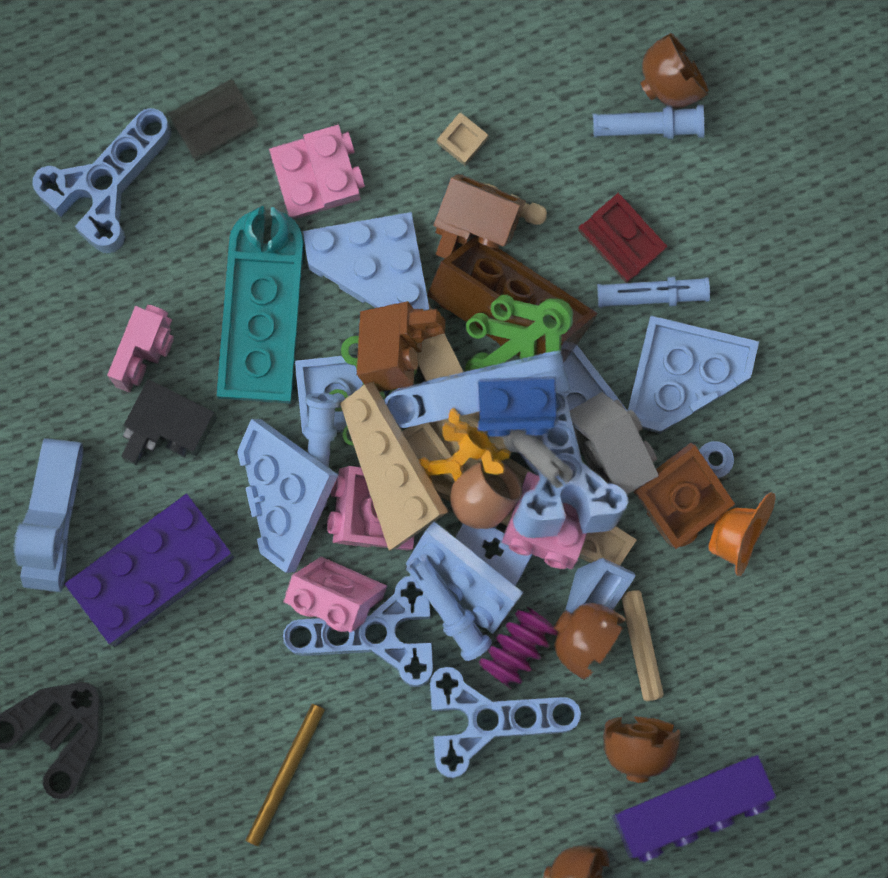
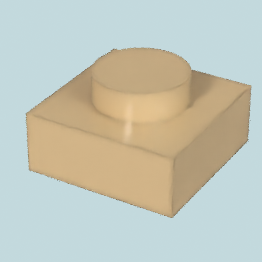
(462, 139)

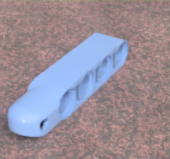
(434, 398)

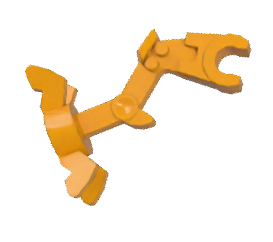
(472, 444)

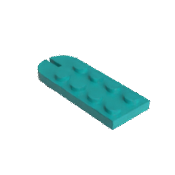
(261, 309)

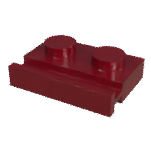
(622, 238)

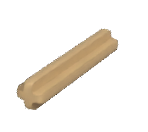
(642, 645)

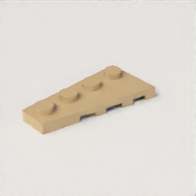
(393, 474)

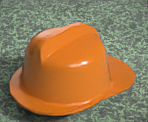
(739, 531)

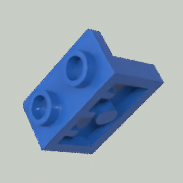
(517, 405)

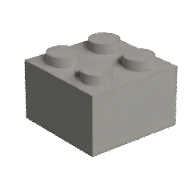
(612, 442)

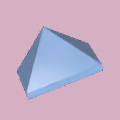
(599, 583)

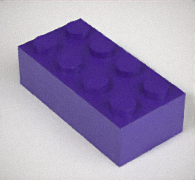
(149, 570)
(694, 806)

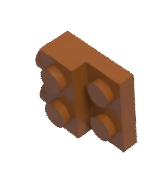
(684, 497)

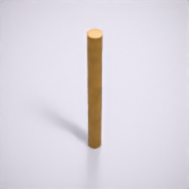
(285, 775)

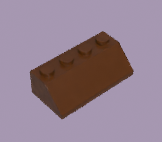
(479, 274)

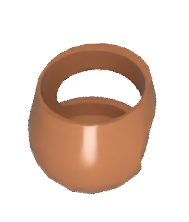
(478, 503)

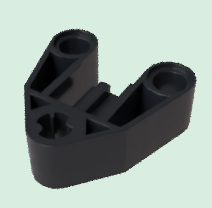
(80, 751)

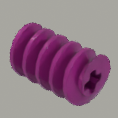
(518, 647)

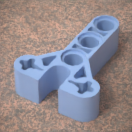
(80, 180)
(596, 502)
(44, 531)
(391, 650)
(472, 703)

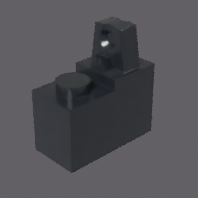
(166, 417)

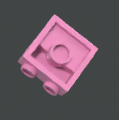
(317, 172)
(144, 338)
(355, 515)
(557, 551)
(333, 594)

